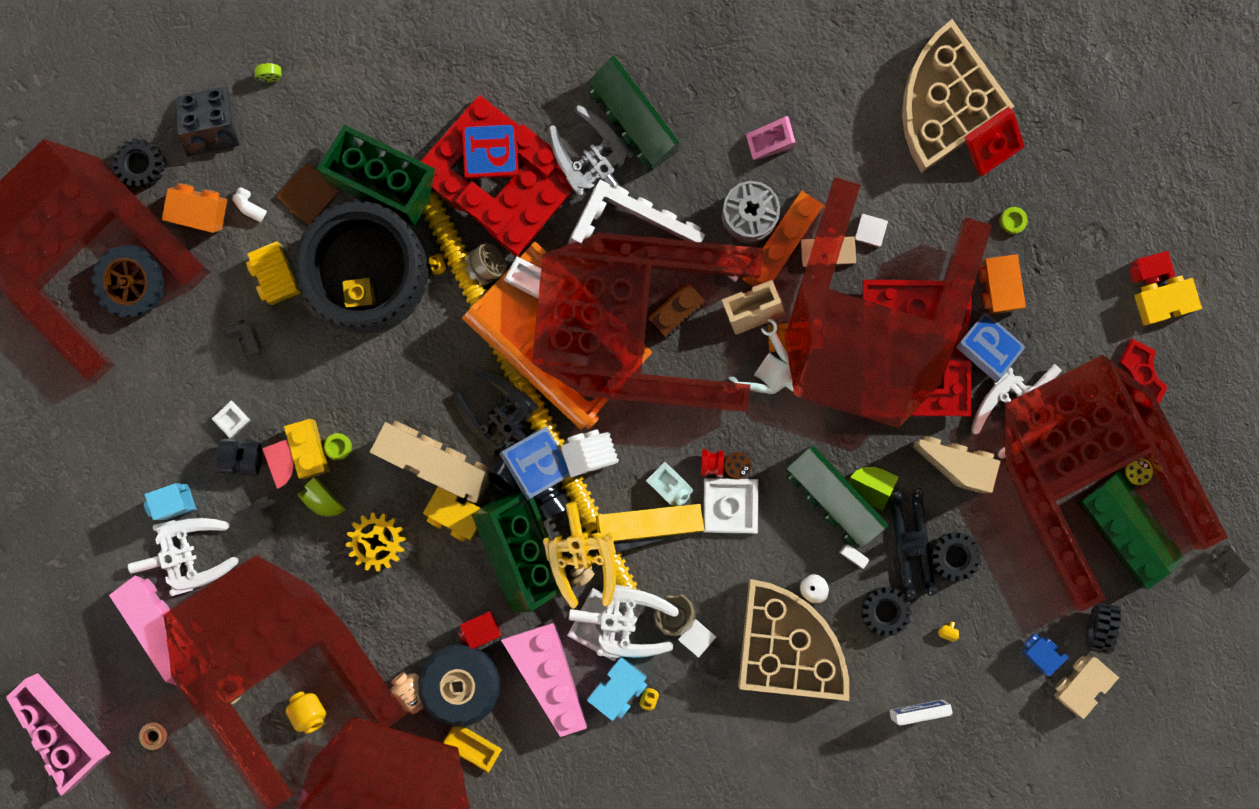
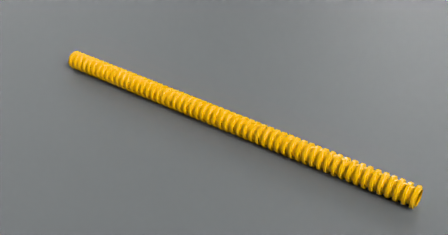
(574, 486)

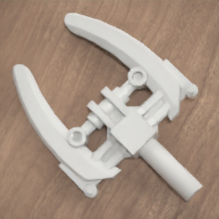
(999, 392)
(171, 558)
(613, 621)

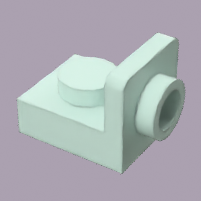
(670, 485)

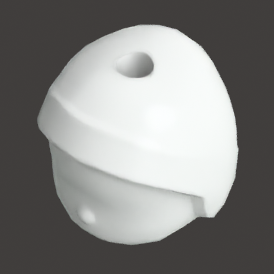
(821, 589)

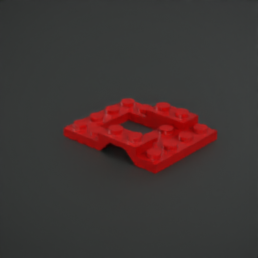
(523, 203)
(920, 299)

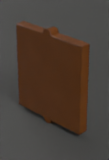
(307, 194)

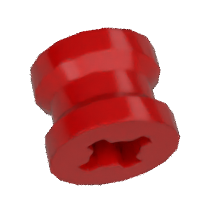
(712, 463)

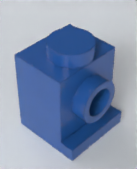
(1043, 654)

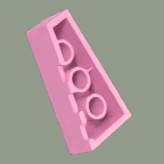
(145, 617)
(546, 671)
(56, 733)

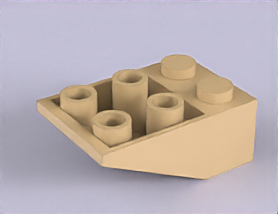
(964, 469)

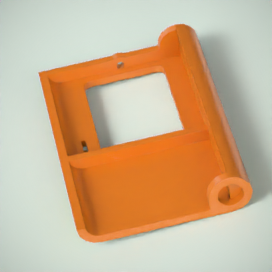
(507, 322)

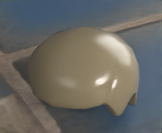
(677, 624)

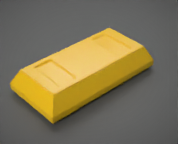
(473, 747)

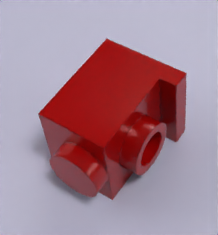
(1152, 268)

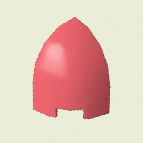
(280, 462)

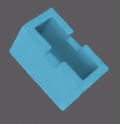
(169, 502)
(613, 696)

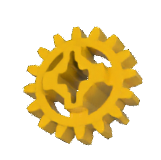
(371, 553)

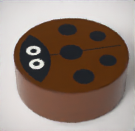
(737, 465)

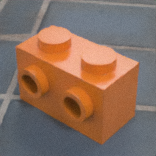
(194, 208)
(1002, 284)

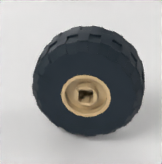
(459, 685)

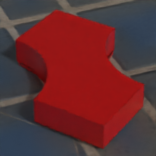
(1139, 363)

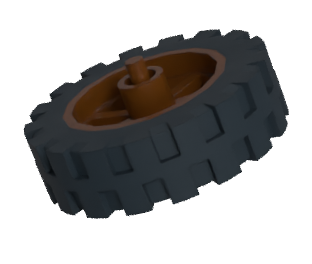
(107, 290)

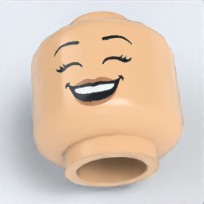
(405, 690)

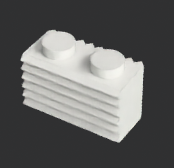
(588, 452)

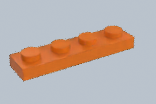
(786, 237)

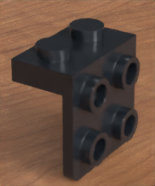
(205, 121)

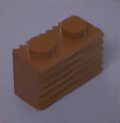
(676, 310)

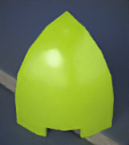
(874, 485)
(320, 499)

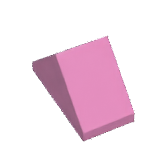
(771, 139)

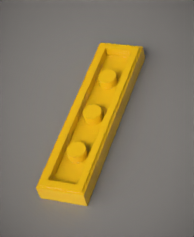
(651, 522)

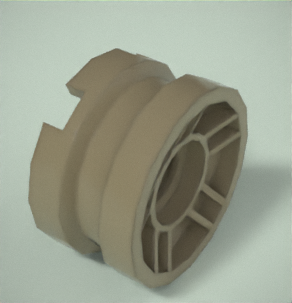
(485, 264)

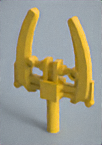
(579, 546)

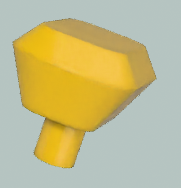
(437, 264)
(949, 632)
(649, 699)

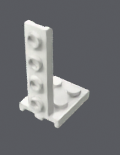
(641, 208)

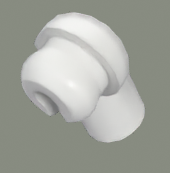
(246, 207)

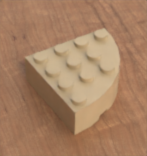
(947, 97)
(426, 459)
(789, 647)

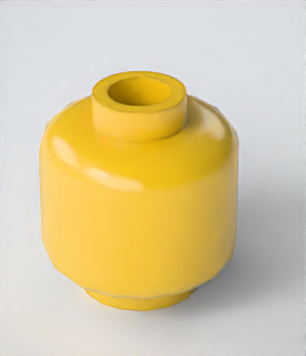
(305, 712)

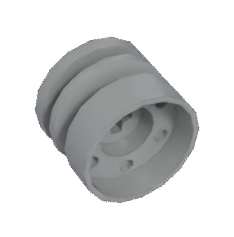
(744, 226)

